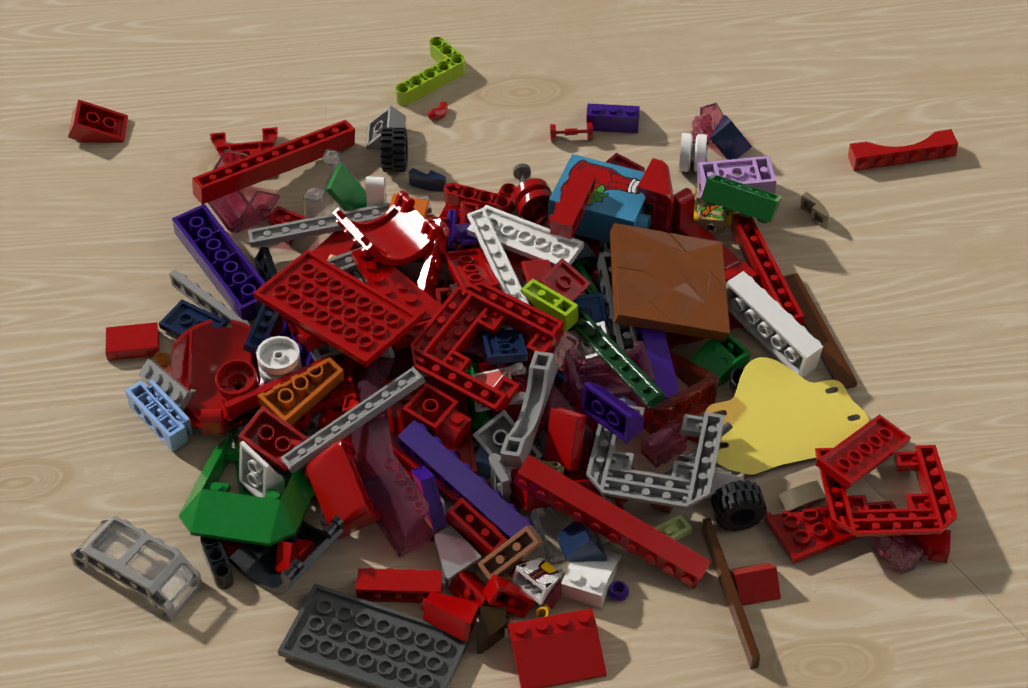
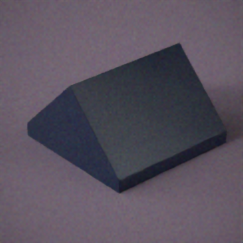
(729, 139)
(580, 543)

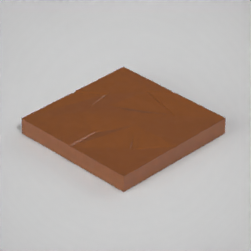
(668, 282)

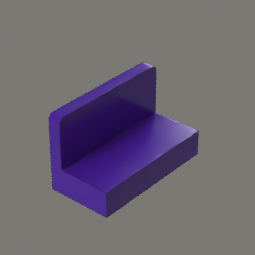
(460, 236)

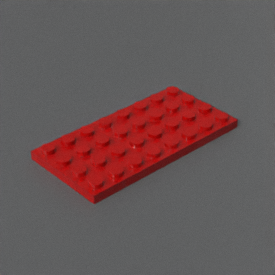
(337, 307)

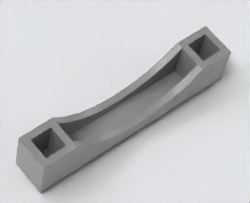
(521, 437)

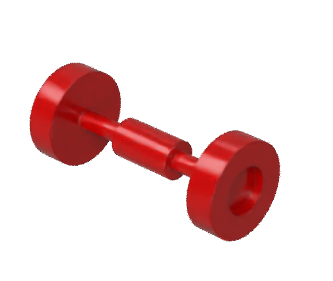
(571, 131)

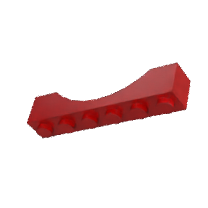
(869, 155)
(433, 261)

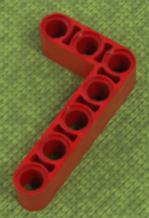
(683, 224)

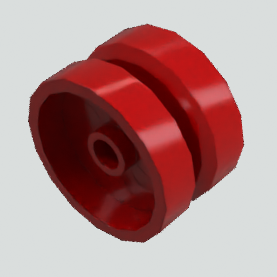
(531, 199)

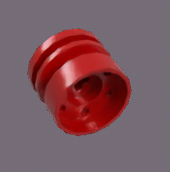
(235, 379)

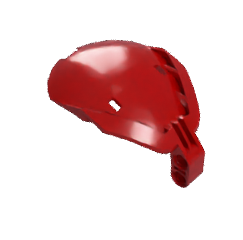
(194, 364)

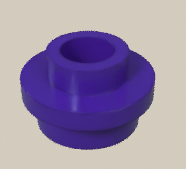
(618, 586)

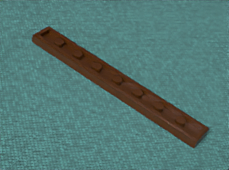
(815, 325)
(730, 593)

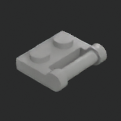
(499, 478)

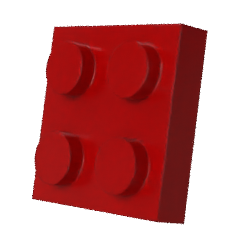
(565, 280)

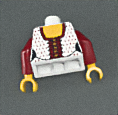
(540, 581)

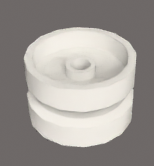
(691, 152)
(277, 357)

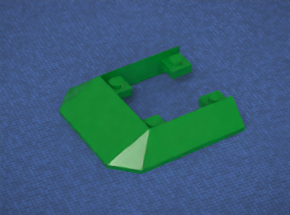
(239, 517)

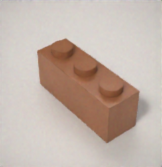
(511, 552)

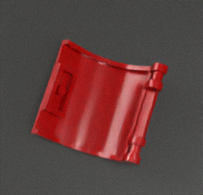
(396, 235)

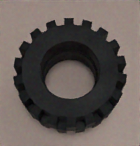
(394, 149)
(738, 505)

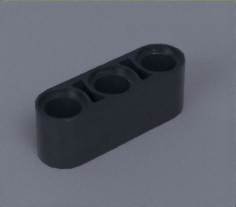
(217, 562)

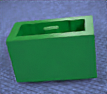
(722, 357)

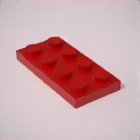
(469, 267)

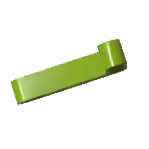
(449, 67)

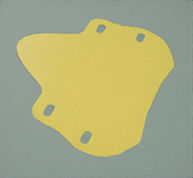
(782, 418)

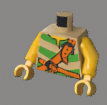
(711, 218)

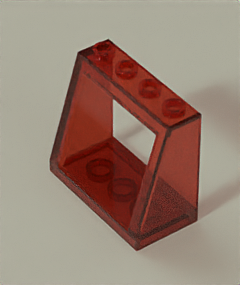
(691, 401)

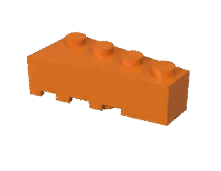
(302, 391)

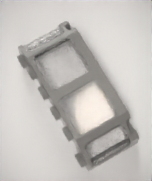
(140, 564)

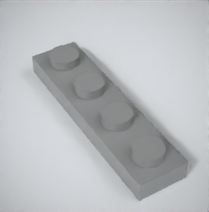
(174, 389)

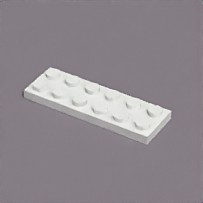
(530, 238)

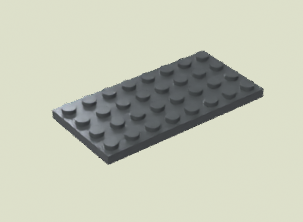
(371, 643)

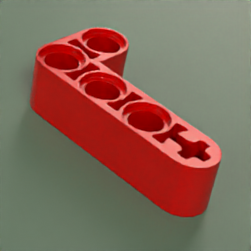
(455, 193)

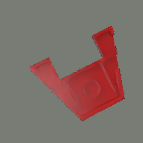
(250, 148)
(342, 396)

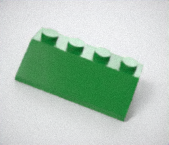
(741, 198)

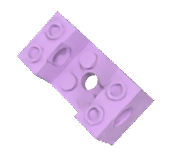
(752, 172)

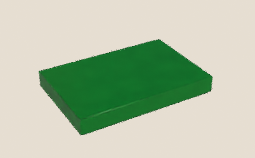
(346, 190)

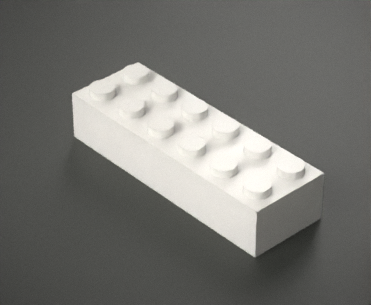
(772, 325)

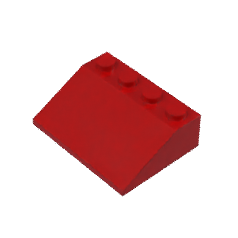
(557, 649)

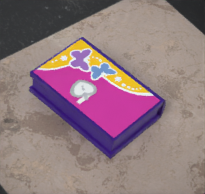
(427, 485)

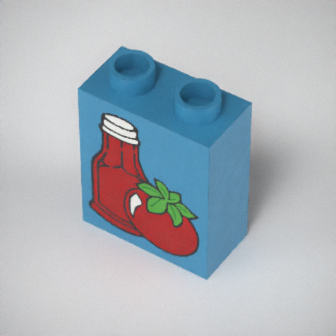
(612, 200)

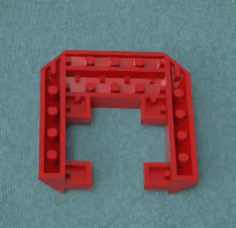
(456, 323)
(926, 511)

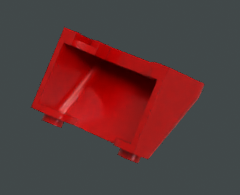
(658, 192)
(341, 488)

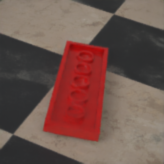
(863, 451)

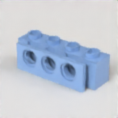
(160, 413)

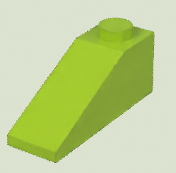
(551, 303)

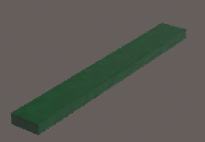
(617, 360)

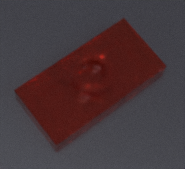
(566, 342)

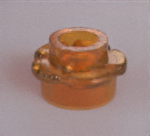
(162, 359)

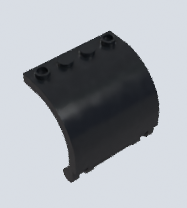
(259, 561)

